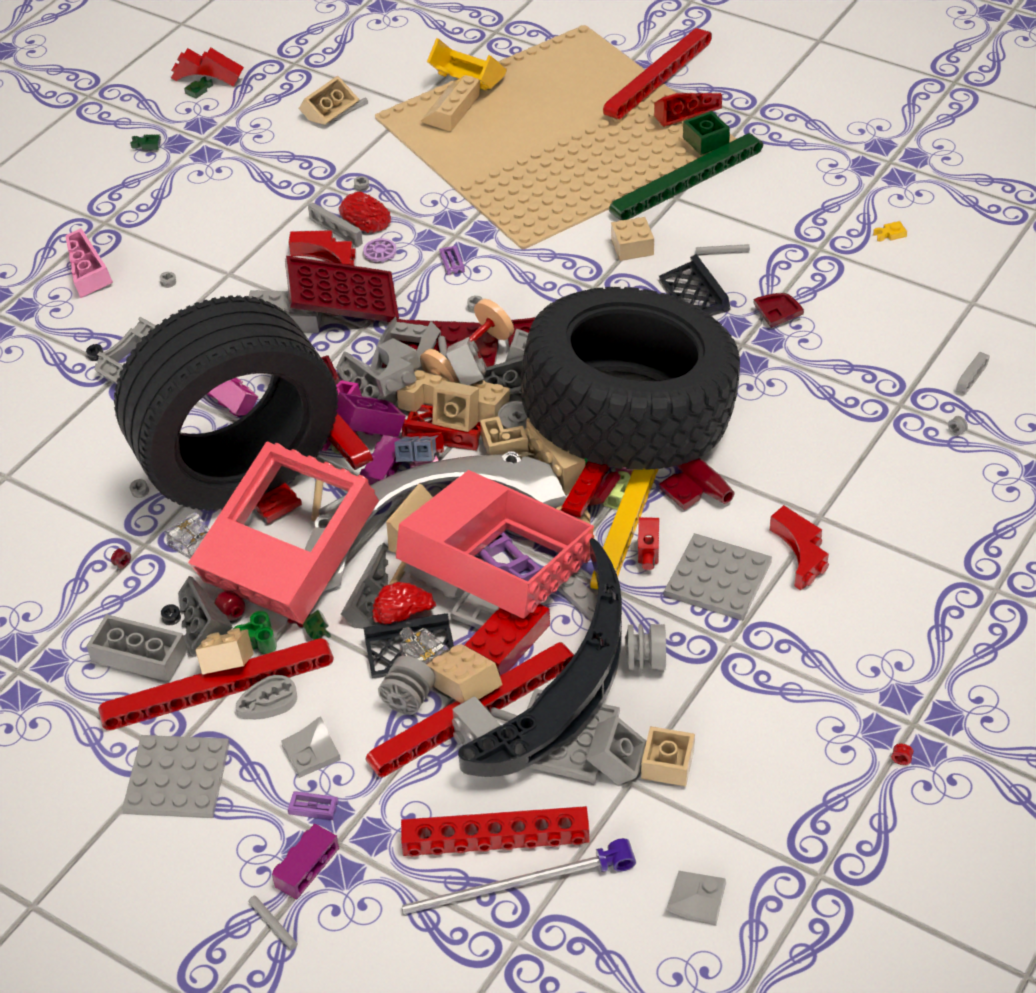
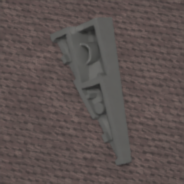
(360, 604)

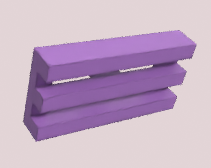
(454, 268)
(311, 808)

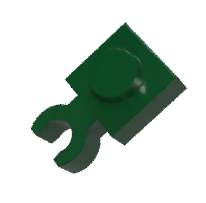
(197, 89)
(147, 142)
(316, 625)

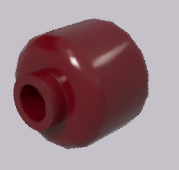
(230, 604)

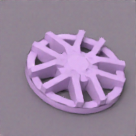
(379, 250)

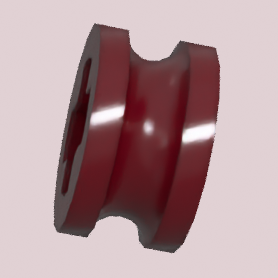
(120, 558)

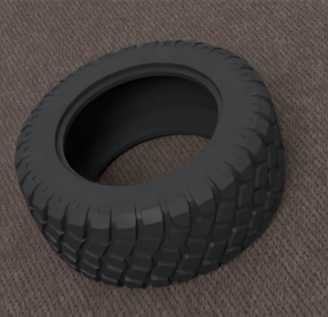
(621, 418)

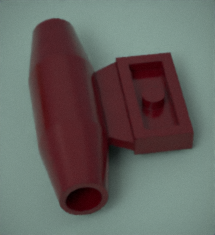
(695, 479)

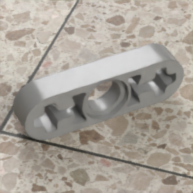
(972, 372)

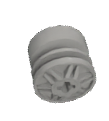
(646, 647)
(406, 685)

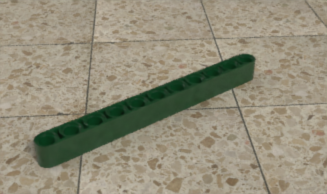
(685, 177)

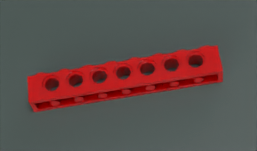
(503, 823)

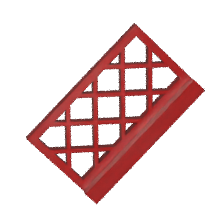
(452, 437)

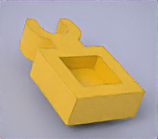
(891, 230)

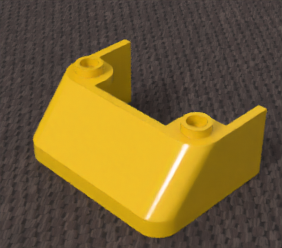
(459, 64)

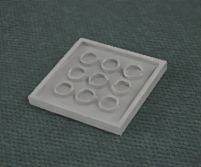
(718, 576)
(571, 758)
(176, 776)

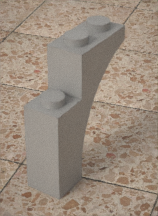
(400, 368)

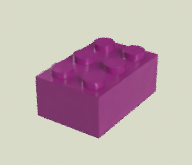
(370, 415)

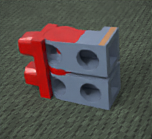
(419, 447)

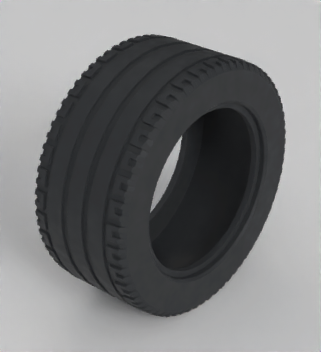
(193, 356)

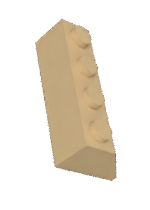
(453, 103)

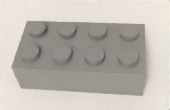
(307, 320)
(137, 647)

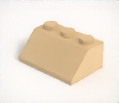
(328, 101)
(414, 501)

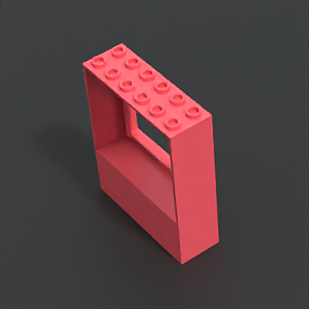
(468, 517)
(267, 568)

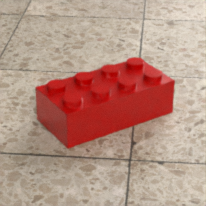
(508, 637)

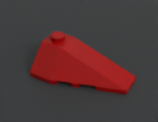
(685, 106)

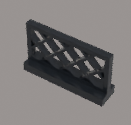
(706, 283)
(390, 632)

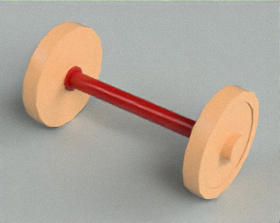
(492, 319)

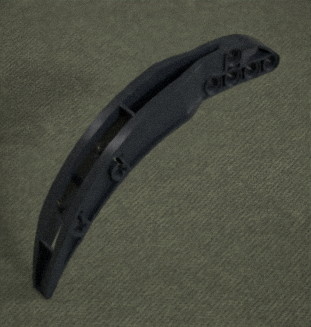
(568, 701)

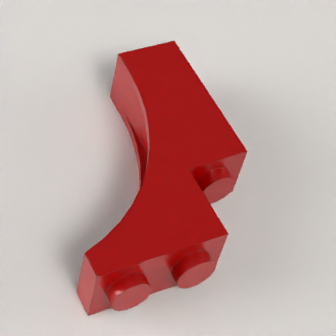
(209, 64)
(321, 246)
(804, 541)

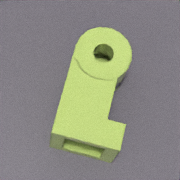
(615, 497)

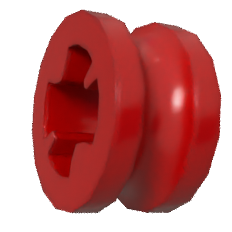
(902, 754)

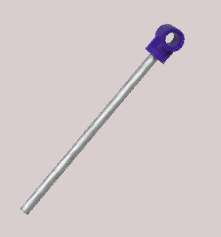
(618, 854)

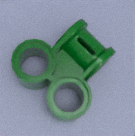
(260, 632)

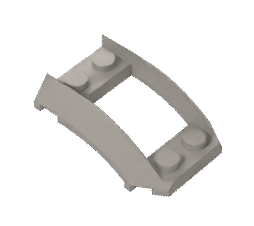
(424, 335)
(108, 360)

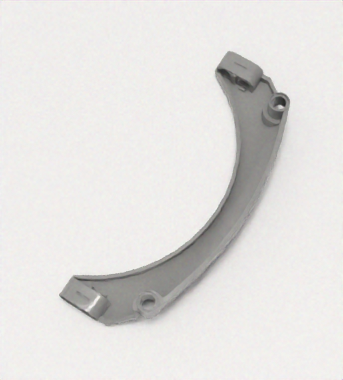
(524, 476)

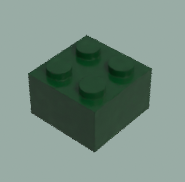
(706, 132)

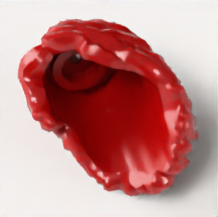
(364, 212)
(400, 601)

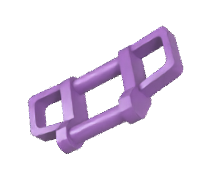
(520, 563)

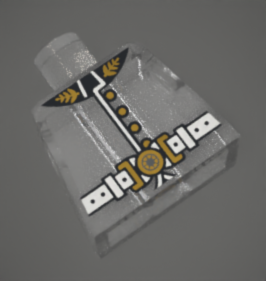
(187, 535)
(421, 645)

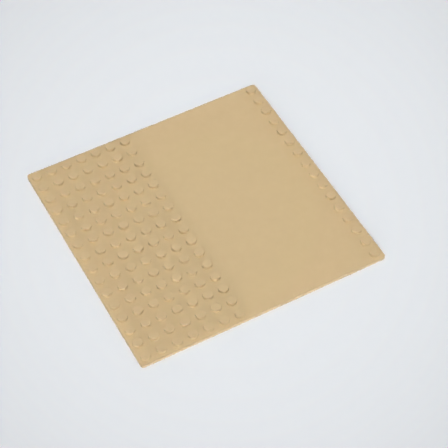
(538, 144)

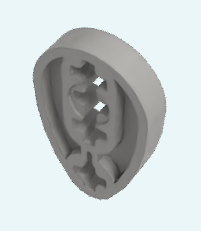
(275, 705)

